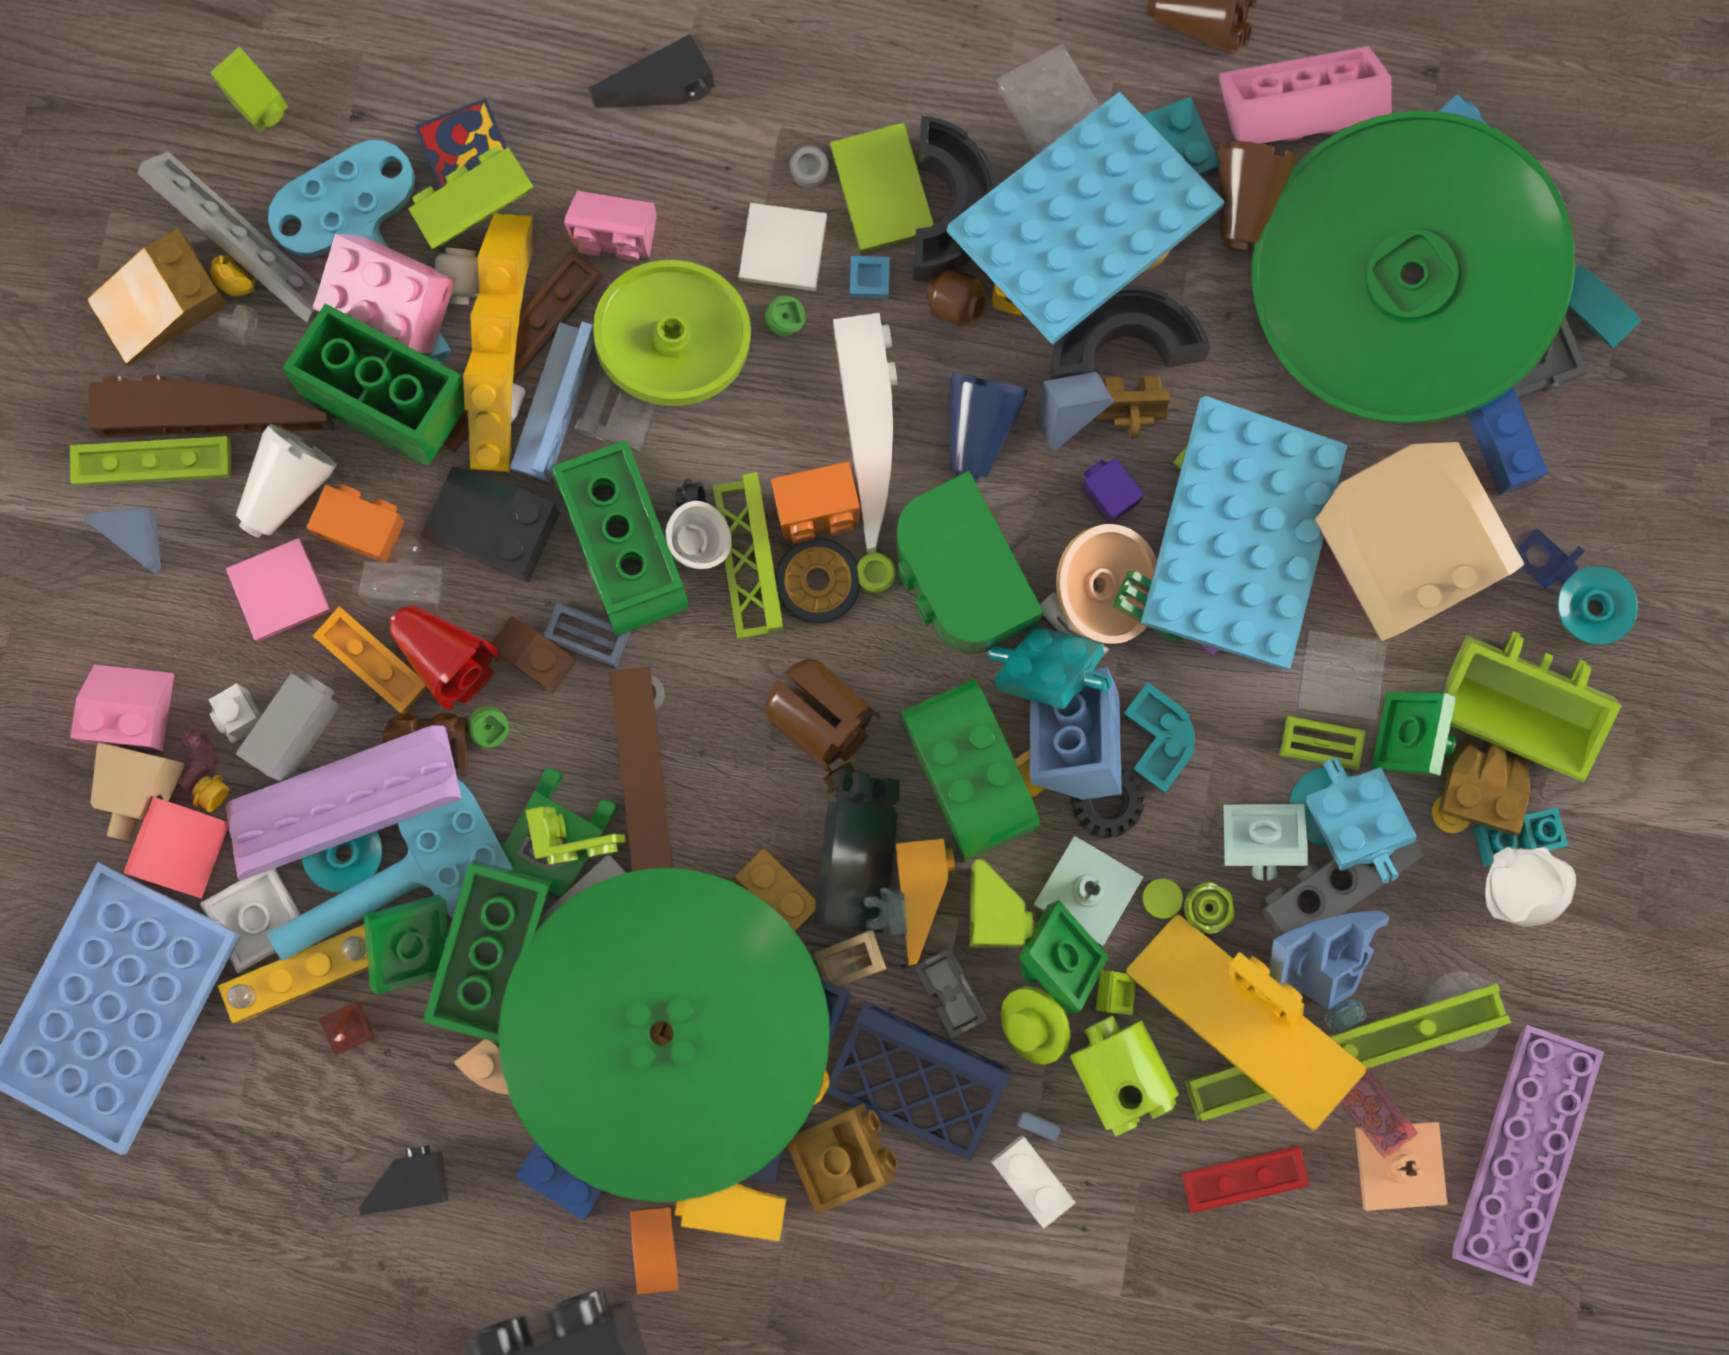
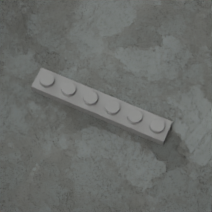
(232, 233)

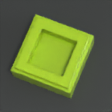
(1115, 993)

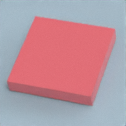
(176, 847)

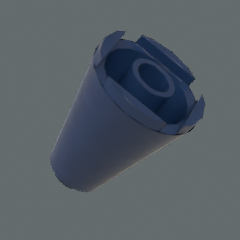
(980, 422)

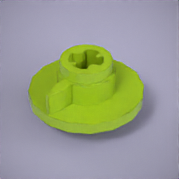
(1035, 1025)

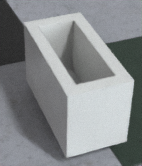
(1032, 1181)

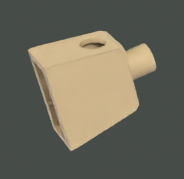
(127, 782)

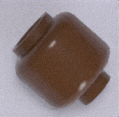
(956, 297)

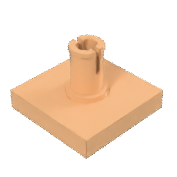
(1406, 1177)

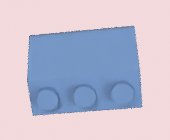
(1078, 746)

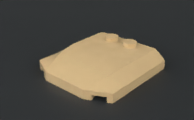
(1416, 535)

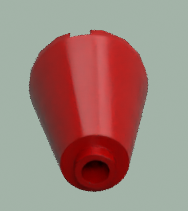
(444, 655)

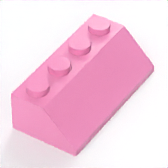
(1306, 96)

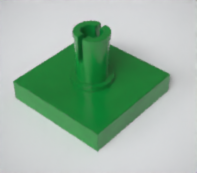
(1414, 733)
(405, 943)
(1062, 958)

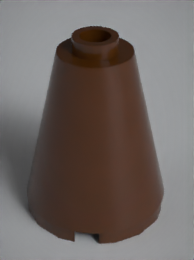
(1250, 186)

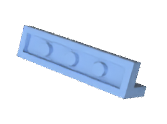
(554, 401)

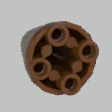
(1211, 22)

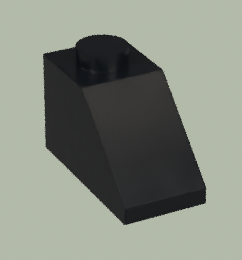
(409, 1183)

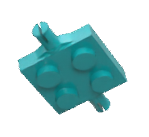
(1049, 667)

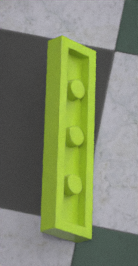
(150, 461)

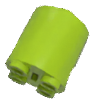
(1119, 1060)

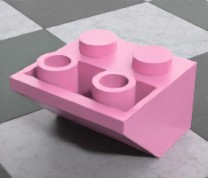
(611, 226)

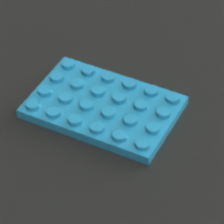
(1085, 217)
(1243, 534)

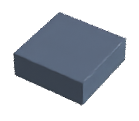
(1038, 1125)

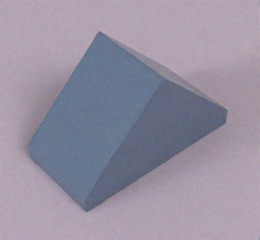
(1070, 405)
(133, 532)

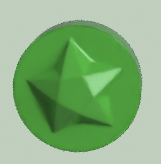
(785, 316)
(488, 726)

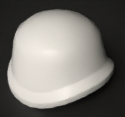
(698, 536)

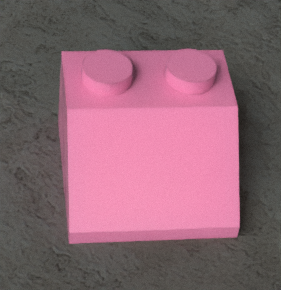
(123, 708)

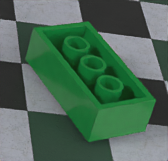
(486, 937)

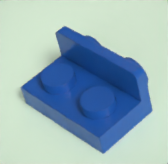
(557, 1183)

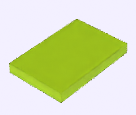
(881, 187)

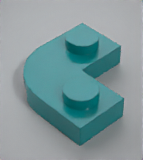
(1171, 733)

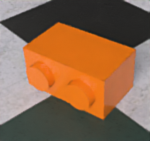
(356, 523)

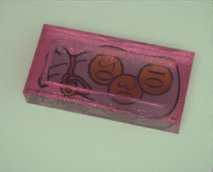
(1378, 1115)

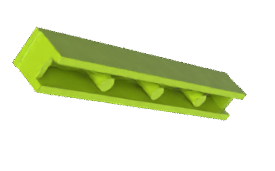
(1368, 1043)

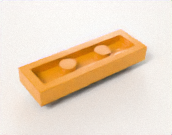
(370, 660)

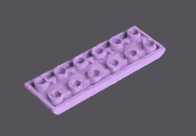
(342, 801)
(1527, 1154)

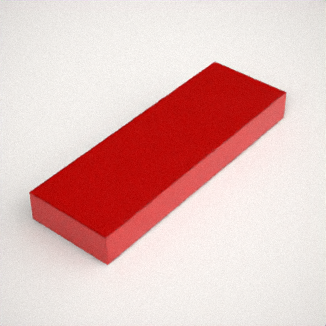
(1244, 1179)

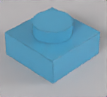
(869, 277)

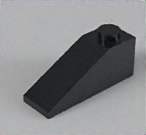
(662, 78)

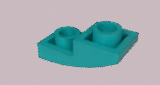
(1600, 308)
(1537, 831)

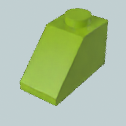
(249, 90)

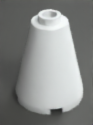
(280, 480)

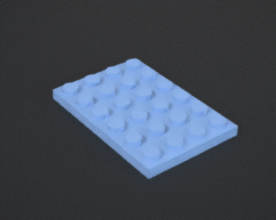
(112, 1007)

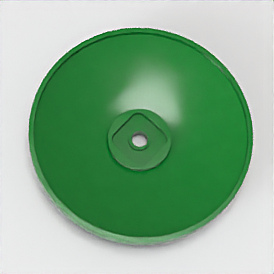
(1430, 197)
(741, 1052)

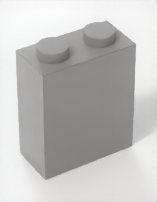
(289, 727)

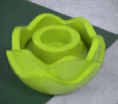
(1221, 903)

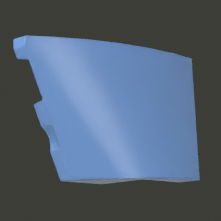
(1326, 955)

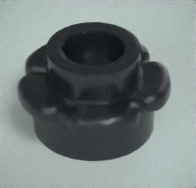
(690, 492)

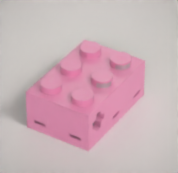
(385, 291)

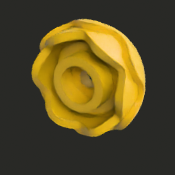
(231, 277)

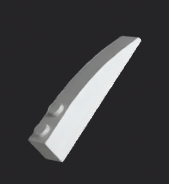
(869, 413)

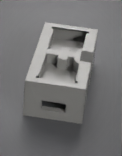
(953, 992)

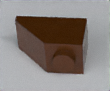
(533, 654)

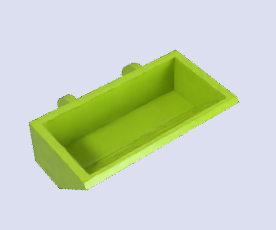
(1529, 706)

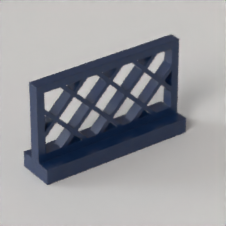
(935, 1049)

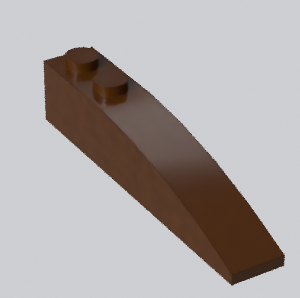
(191, 408)

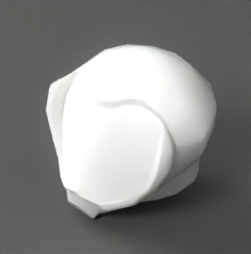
(1528, 886)

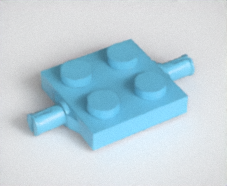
(1361, 819)

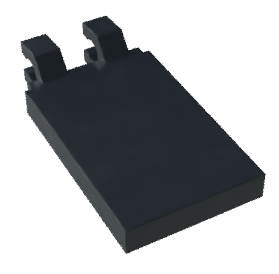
(856, 850)

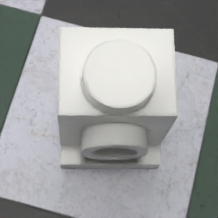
(234, 712)

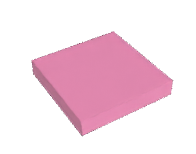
(278, 590)

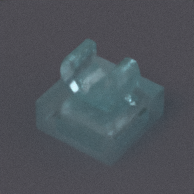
(892, 911)

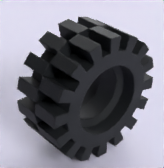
(1119, 823)

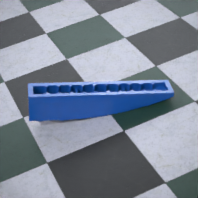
(1507, 443)

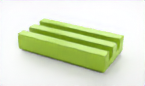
(1288, 737)

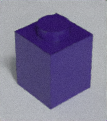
(1111, 490)

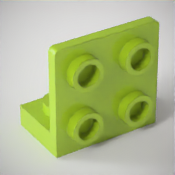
(546, 835)

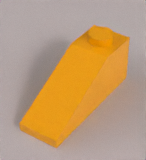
(922, 879)

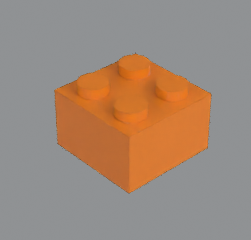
(816, 502)

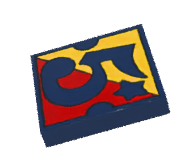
(459, 138)

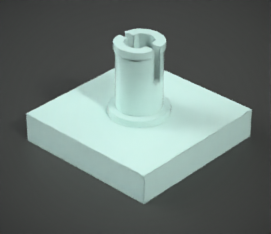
(1265, 837)
(1090, 888)

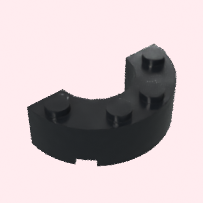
(970, 176)
(1132, 313)

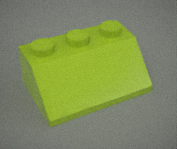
(469, 196)
(996, 911)

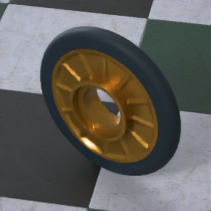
(811, 604)

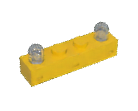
(296, 976)

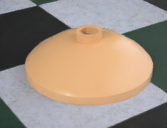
(1106, 556)

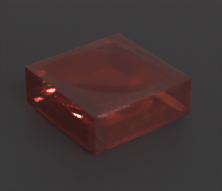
(346, 1028)

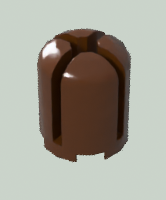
(806, 726)

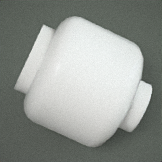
(464, 267)

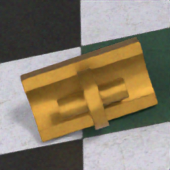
(1138, 407)

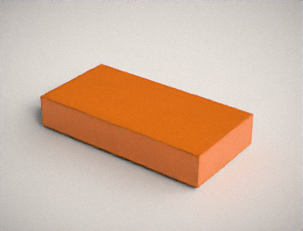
(654, 1250)

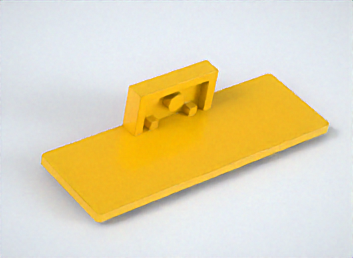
(1247, 1020)

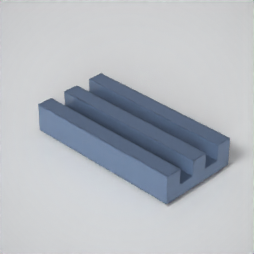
(554, 623)

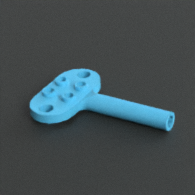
(347, 199)
(437, 858)

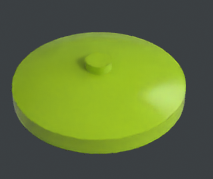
(671, 332)

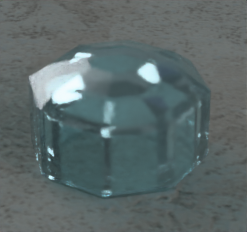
(1345, 1015)

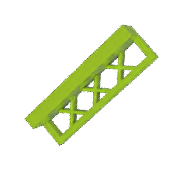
(763, 556)

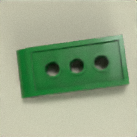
(626, 599)

